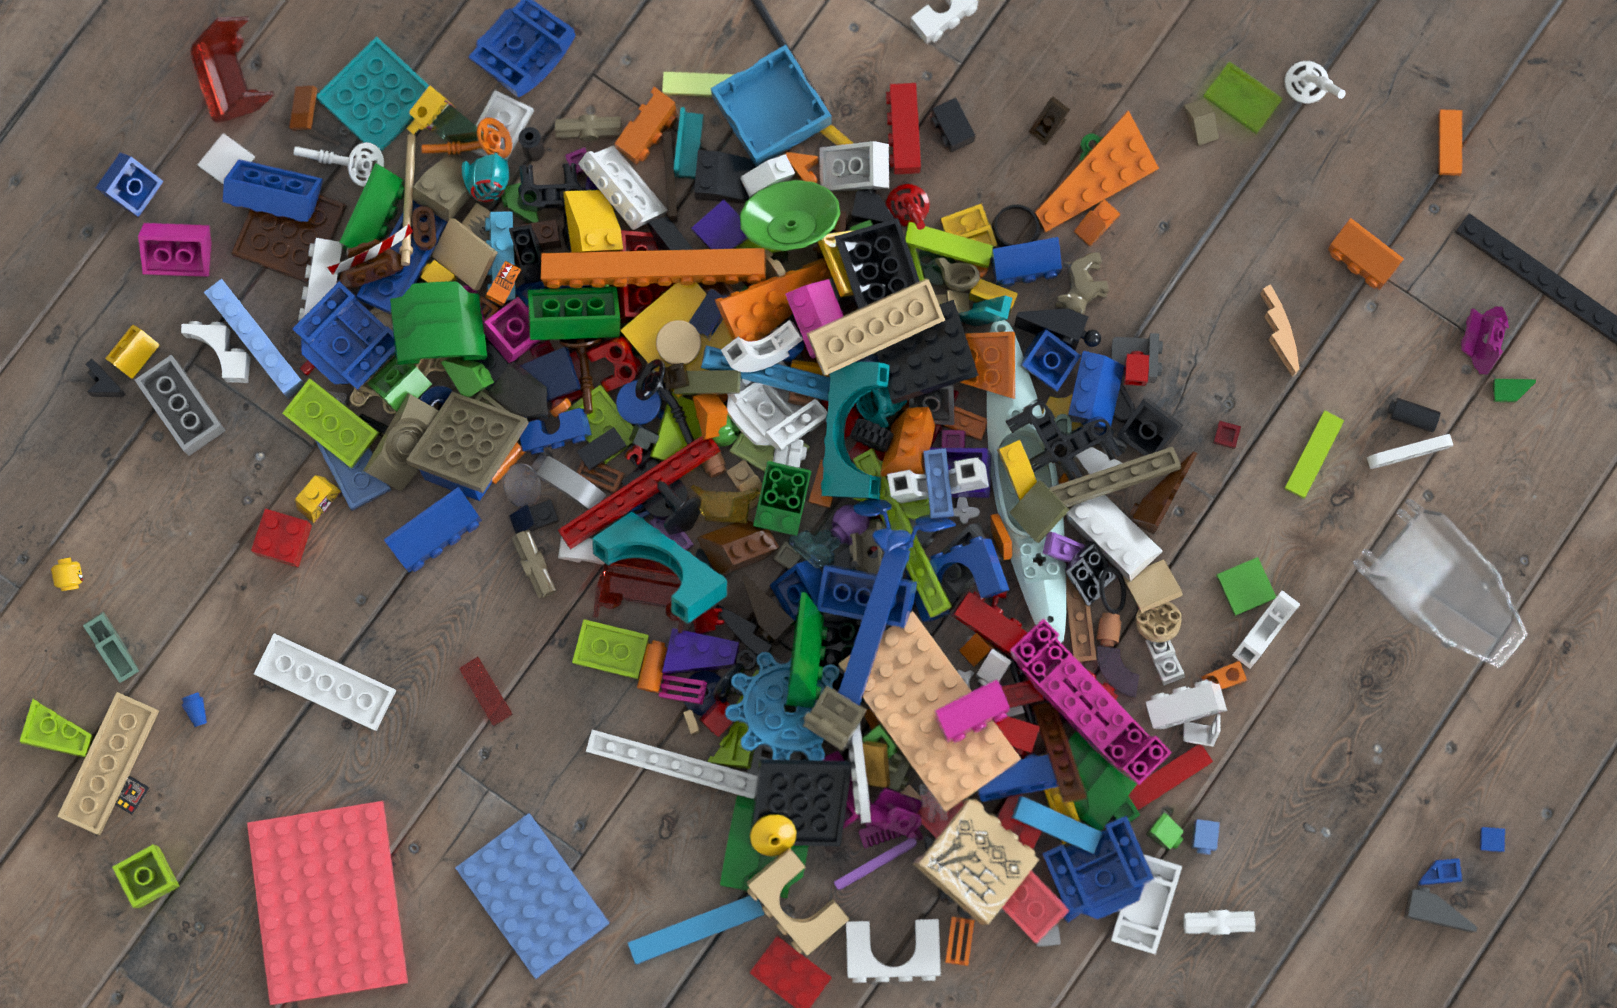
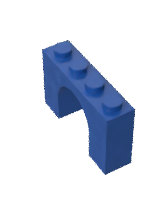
(982, 562)

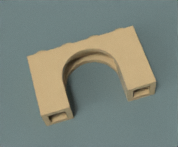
(806, 932)

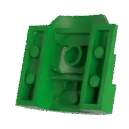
(437, 323)
(1102, 783)
(742, 859)

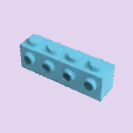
(501, 241)

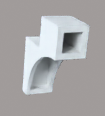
(217, 335)

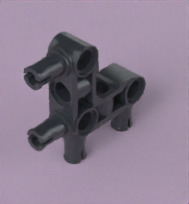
(548, 195)
(1075, 441)

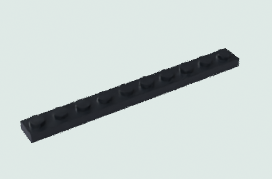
(1539, 276)

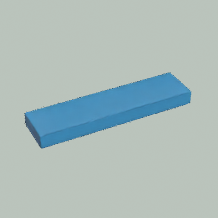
(1056, 825)

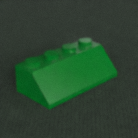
(374, 208)
(573, 313)

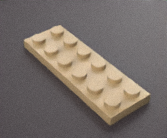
(875, 326)
(108, 763)

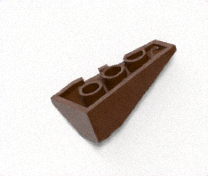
(1156, 503)

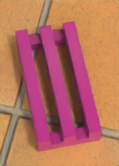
(665, 687)

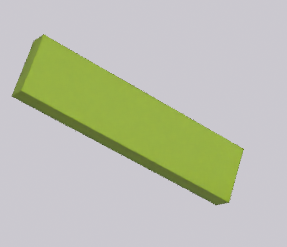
(949, 245)
(1314, 454)

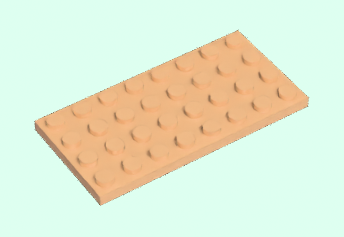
(903, 692)

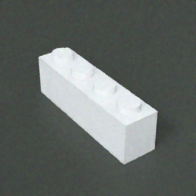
(321, 281)

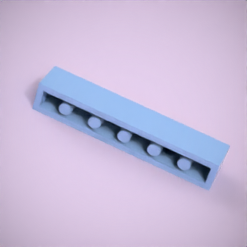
(254, 338)

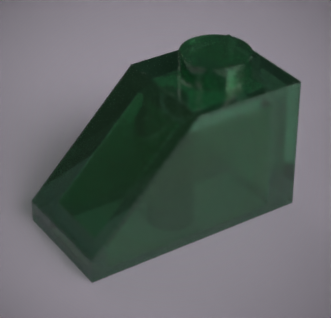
(455, 126)

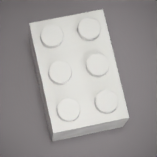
(1185, 705)

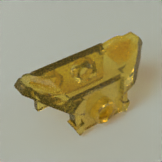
(725, 506)

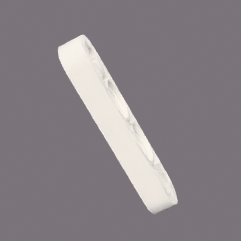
(1410, 451)

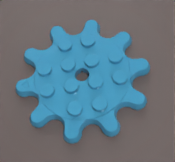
(765, 712)

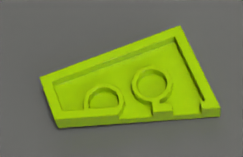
(52, 732)

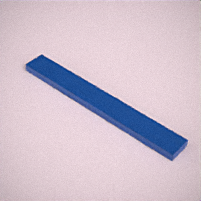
(873, 624)

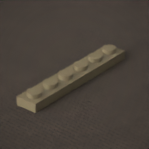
(1117, 477)

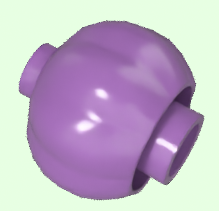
(846, 522)

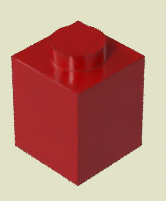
(1136, 369)
(716, 719)

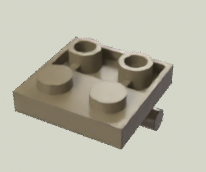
(834, 717)

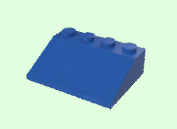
(433, 530)

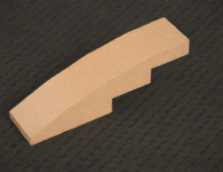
(1283, 338)

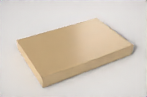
(464, 254)

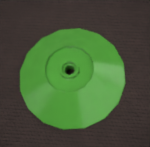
(789, 215)

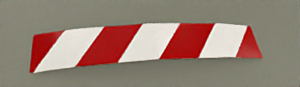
(371, 253)

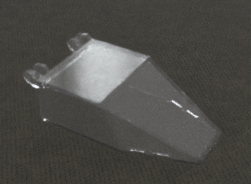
(1446, 587)

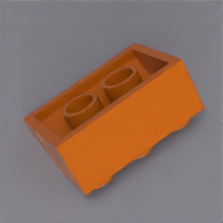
(1365, 254)
(911, 437)

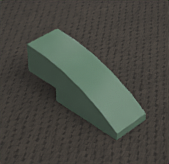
(111, 647)

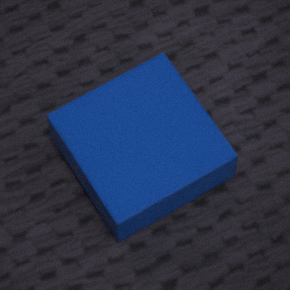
(1492, 839)

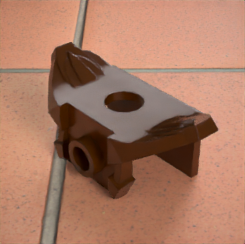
(373, 269)

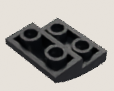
(1086, 571)

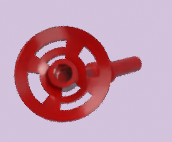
(908, 206)

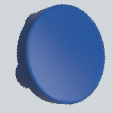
(635, 410)

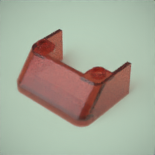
(221, 73)
(639, 582)

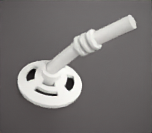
(1309, 80)
(358, 163)

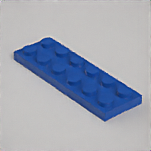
(382, 290)

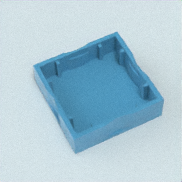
(771, 106)

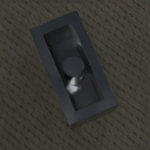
(953, 125)

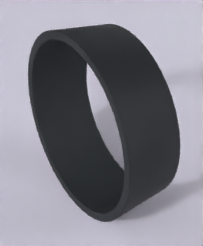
(1000, 242)

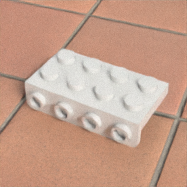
(622, 187)

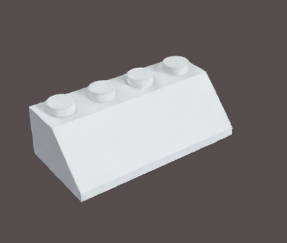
(1114, 534)

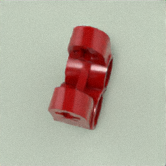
(619, 360)

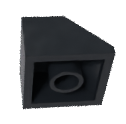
(1149, 428)

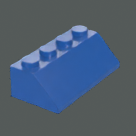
(271, 190)
(848, 592)

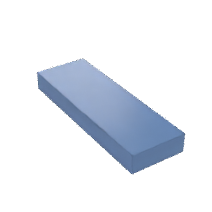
(938, 483)

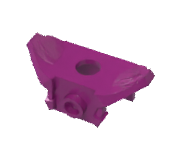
(1492, 322)
(897, 813)

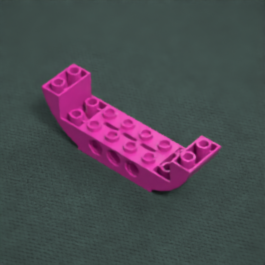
(1087, 704)

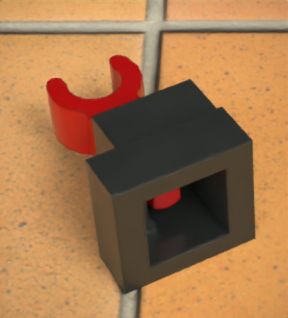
(641, 438)

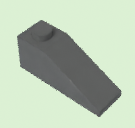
(1432, 909)

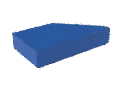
(1442, 872)

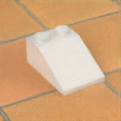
(855, 166)

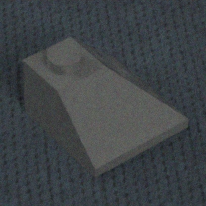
(940, 404)

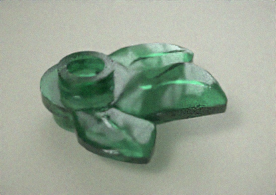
(931, 269)

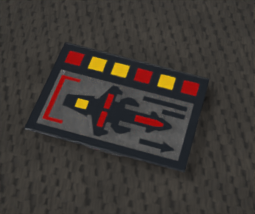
(132, 795)

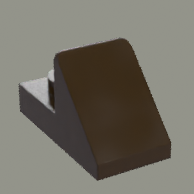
(1049, 120)

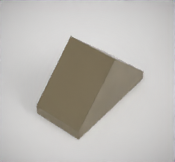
(1202, 121)

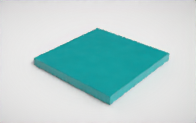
(374, 95)

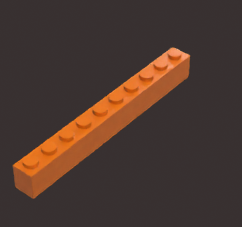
(653, 267)

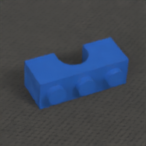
(573, 427)

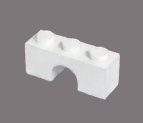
(932, 24)

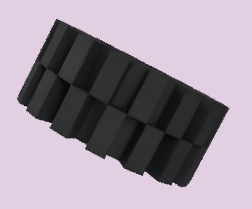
(871, 435)

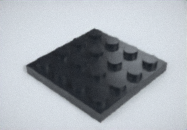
(929, 358)
(806, 793)

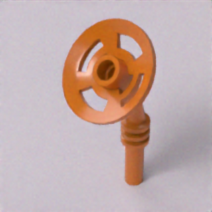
(485, 143)

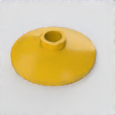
(773, 827)

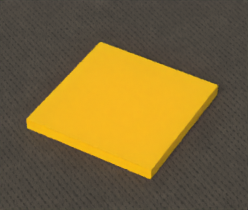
(675, 304)

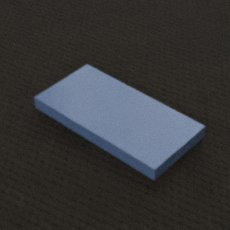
(353, 482)

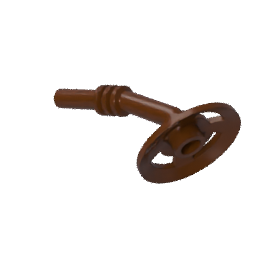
(585, 380)

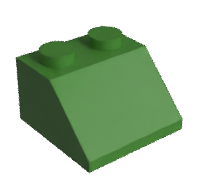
(396, 381)

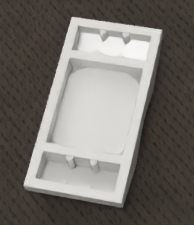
(1144, 921)

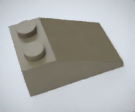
(443, 188)

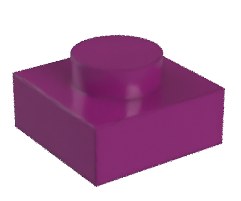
(575, 157)
(953, 438)

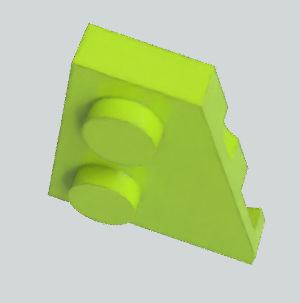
(731, 752)

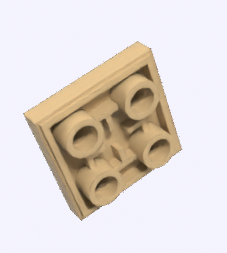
(1153, 586)

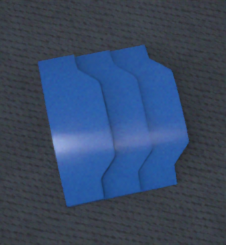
(523, 46)
(344, 338)
(1103, 880)

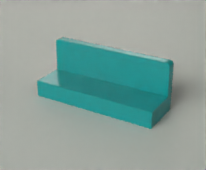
(688, 144)
(987, 311)

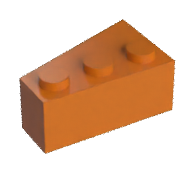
(647, 127)

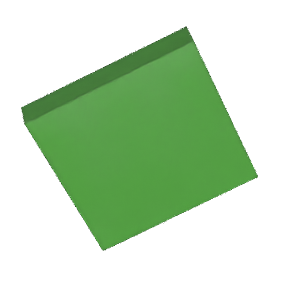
(1246, 586)

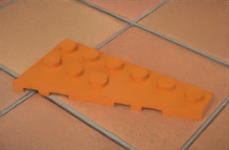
(1108, 168)
(994, 362)

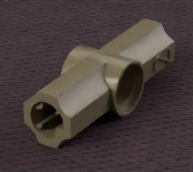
(588, 127)
(534, 564)

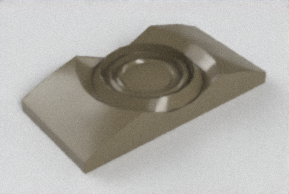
(399, 440)

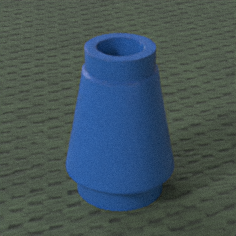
(195, 709)

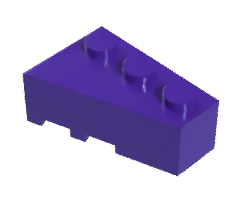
(698, 652)

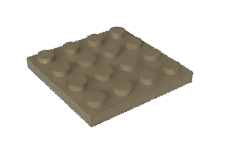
(467, 442)

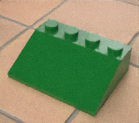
(806, 655)

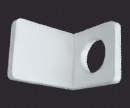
(1202, 733)

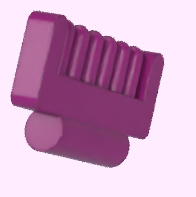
(872, 829)

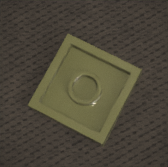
(1039, 511)

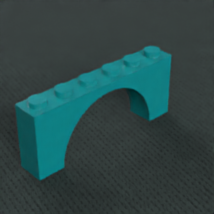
(840, 474)

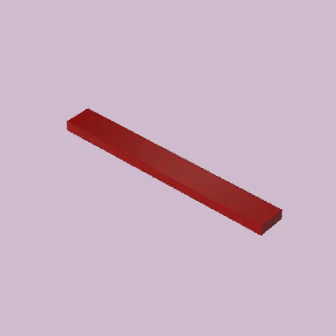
(637, 491)

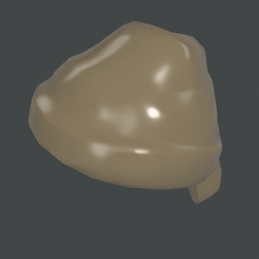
(959, 275)

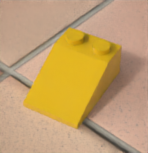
(591, 222)

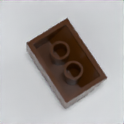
(737, 546)

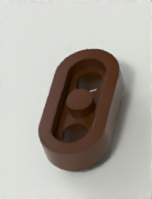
(424, 229)

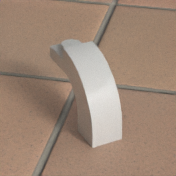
(764, 353)
(1265, 629)

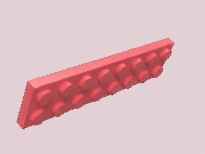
(1031, 904)

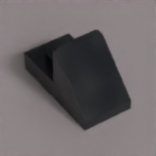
(105, 386)
(533, 517)

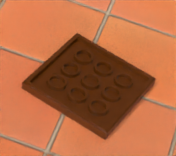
(283, 242)

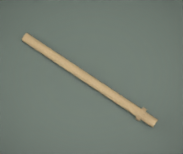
(406, 249)

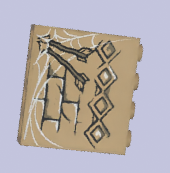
(977, 862)

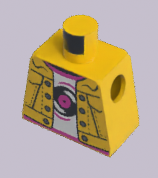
(426, 110)
(316, 497)

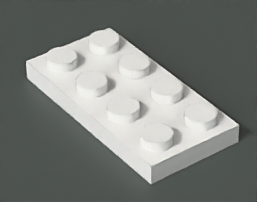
(859, 775)

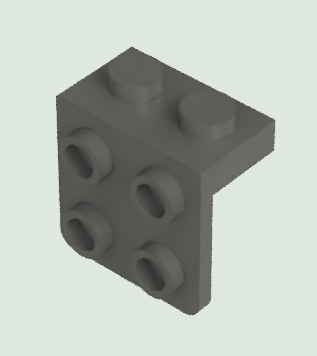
(1152, 346)

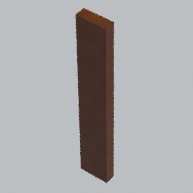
(1059, 753)

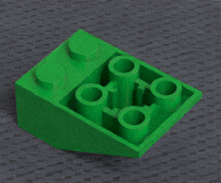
(782, 498)

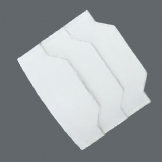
(767, 416)

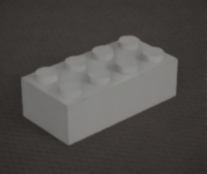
(180, 405)

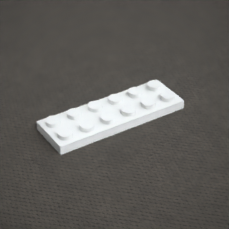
(325, 682)

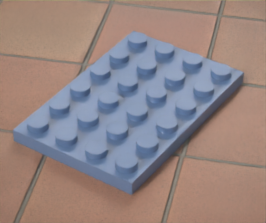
(532, 896)

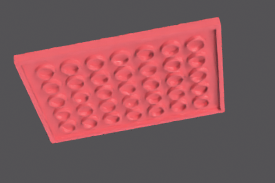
(327, 903)

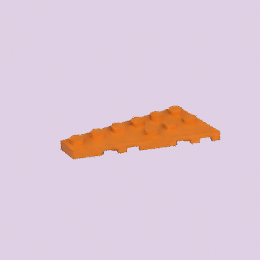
(764, 305)

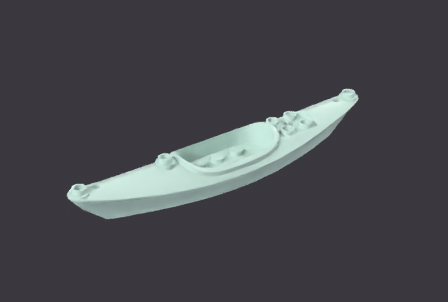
(1041, 585)

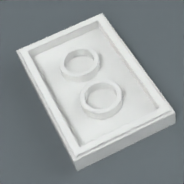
(510, 113)

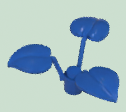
(889, 539)

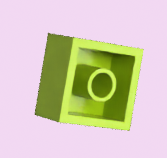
(145, 876)

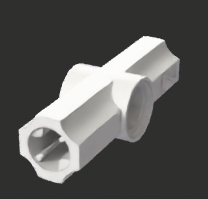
(1219, 922)

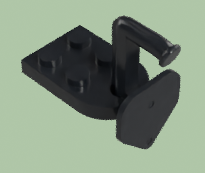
(682, 510)

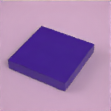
(720, 228)

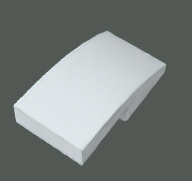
(579, 553)
(1165, 661)

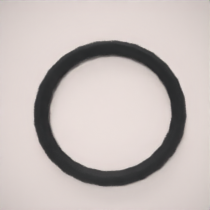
(1102, 593)

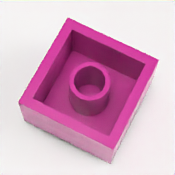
(510, 330)

